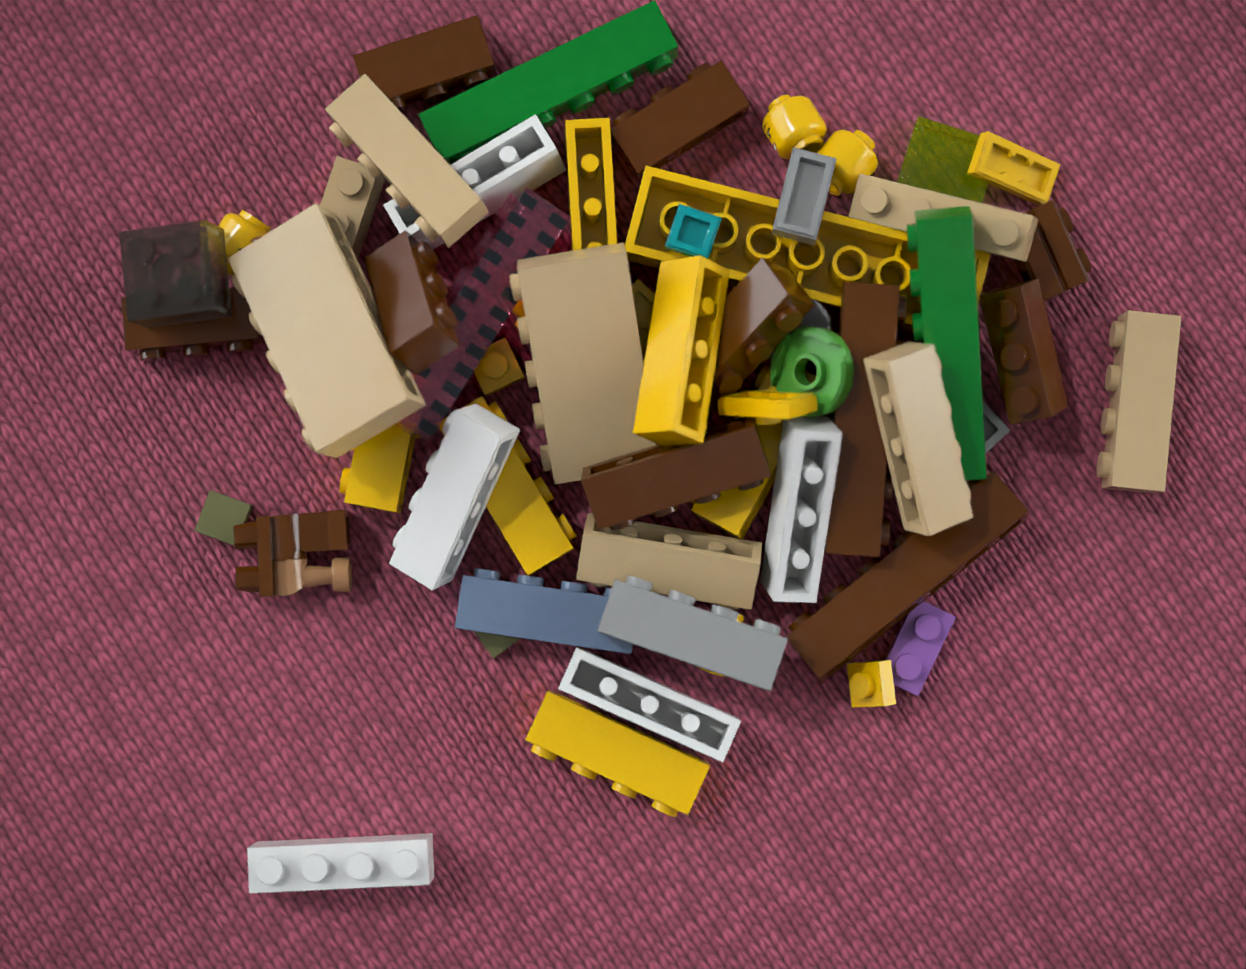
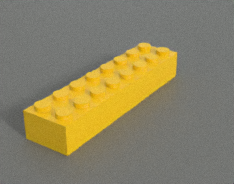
(842, 253)

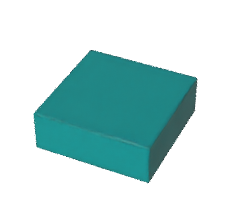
(692, 232)

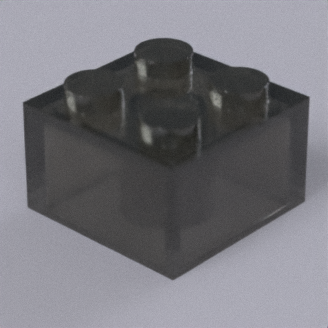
(175, 274)

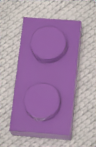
(918, 646)

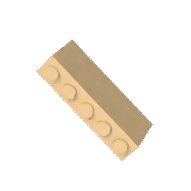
(324, 332)
(582, 354)

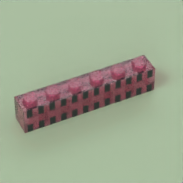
(484, 302)

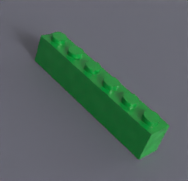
(554, 82)
(950, 320)

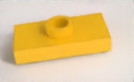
(1013, 168)
(767, 406)

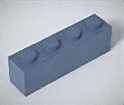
(534, 611)

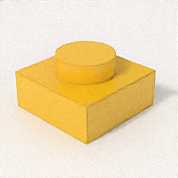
(498, 368)
(871, 683)

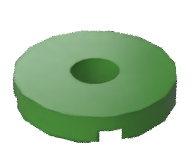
(832, 361)

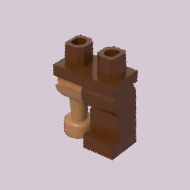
(284, 548)

